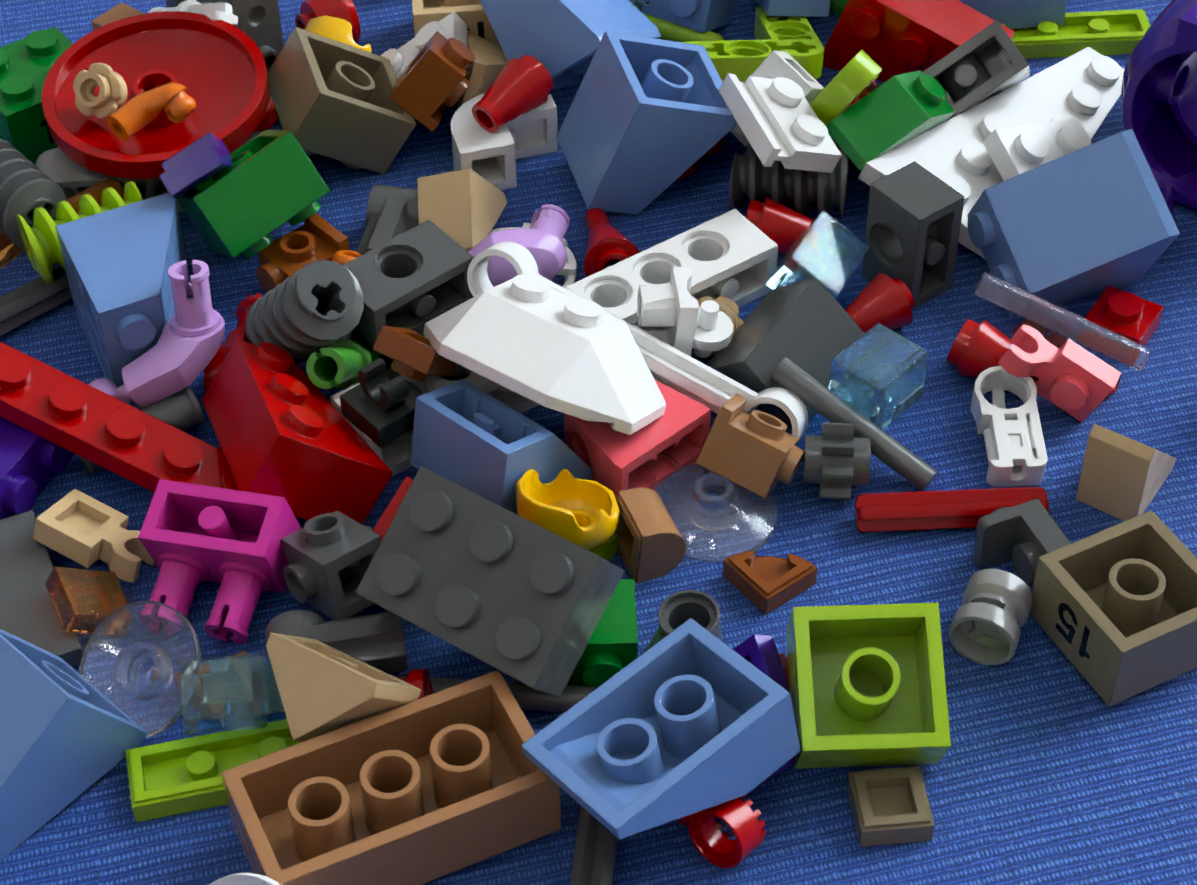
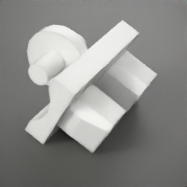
(682, 319)

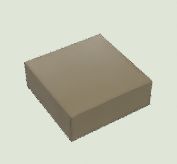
(890, 806)

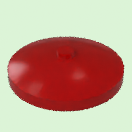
(149, 50)

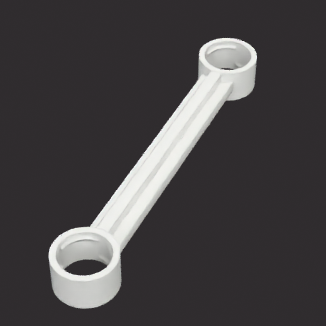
(664, 361)

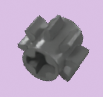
(836, 460)

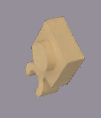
(92, 531)

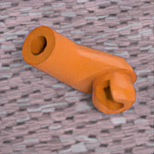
(149, 105)

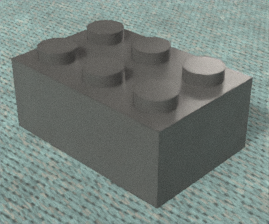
(490, 582)

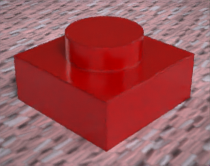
(1126, 314)

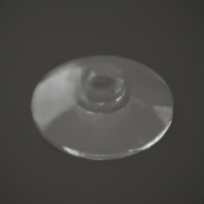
(716, 514)
(126, 651)

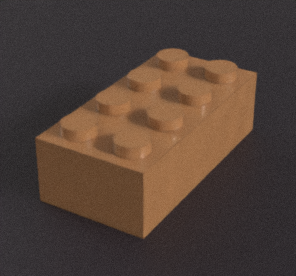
(397, 793)

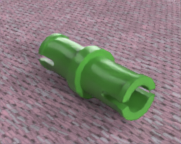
(339, 364)

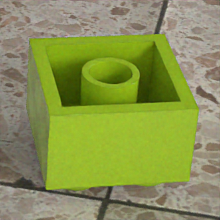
(868, 685)

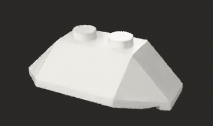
(552, 352)

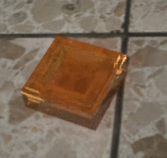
(84, 597)

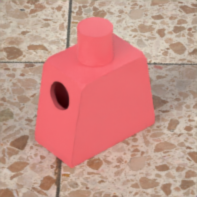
(648, 454)

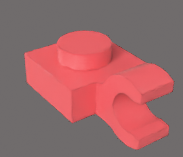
(1063, 375)

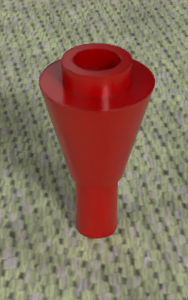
(605, 243)
(882, 302)

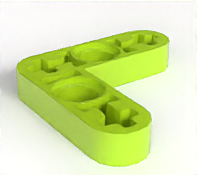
(772, 33)
(845, 87)

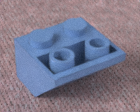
(485, 443)

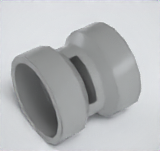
(991, 617)

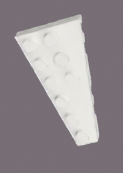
(955, 151)

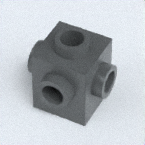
(329, 562)

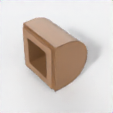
(647, 535)

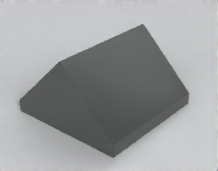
(793, 323)

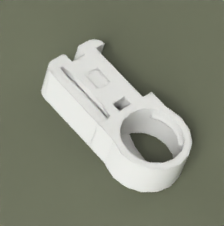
(1012, 435)

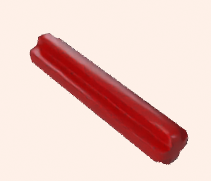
(937, 508)

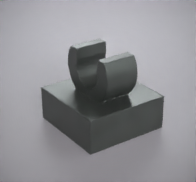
(381, 403)

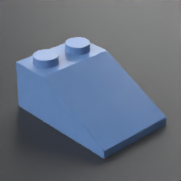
(669, 734)

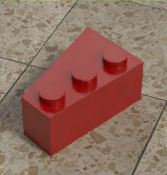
(902, 33)
(289, 437)

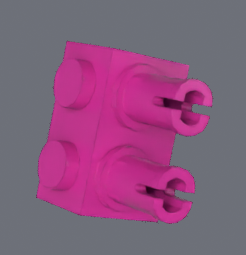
(217, 538)

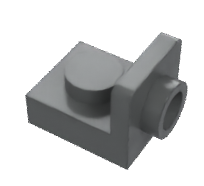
(1017, 535)

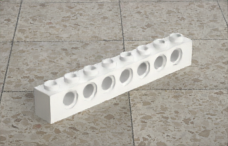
(725, 258)

